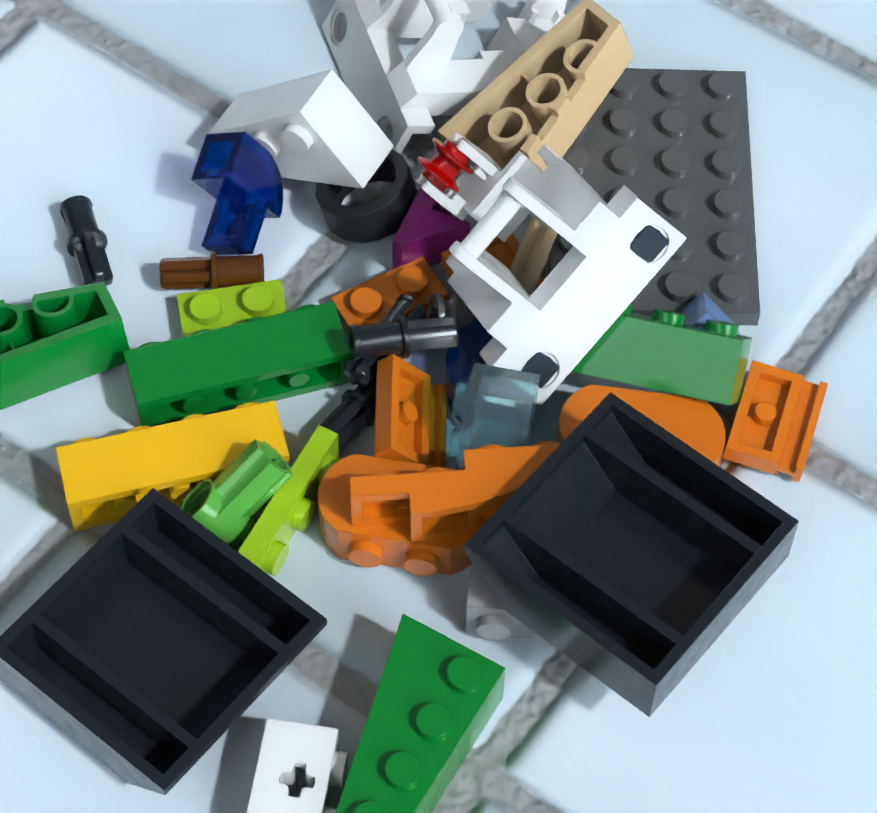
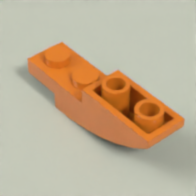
(445, 501)

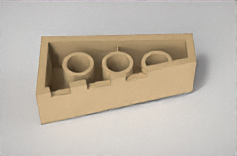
(547, 89)

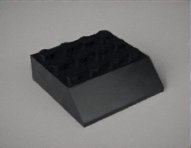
(630, 552)
(154, 643)

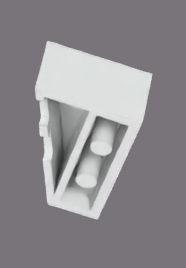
(311, 129)

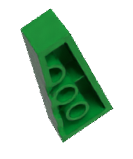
(58, 341)
(421, 722)

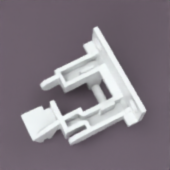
(427, 79)

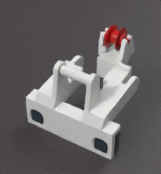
(610, 262)

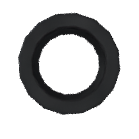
(377, 218)

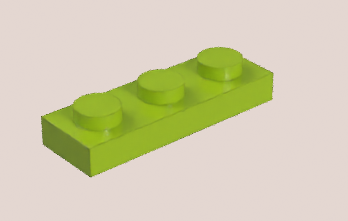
(292, 504)

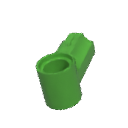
(238, 492)

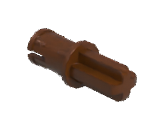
(211, 271)

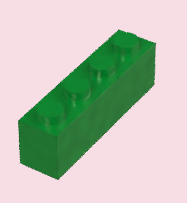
(671, 355)
(238, 364)

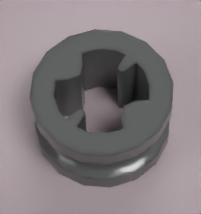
(447, 307)

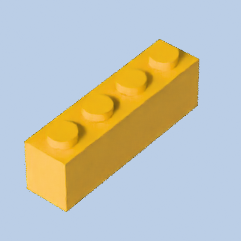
(114, 472)

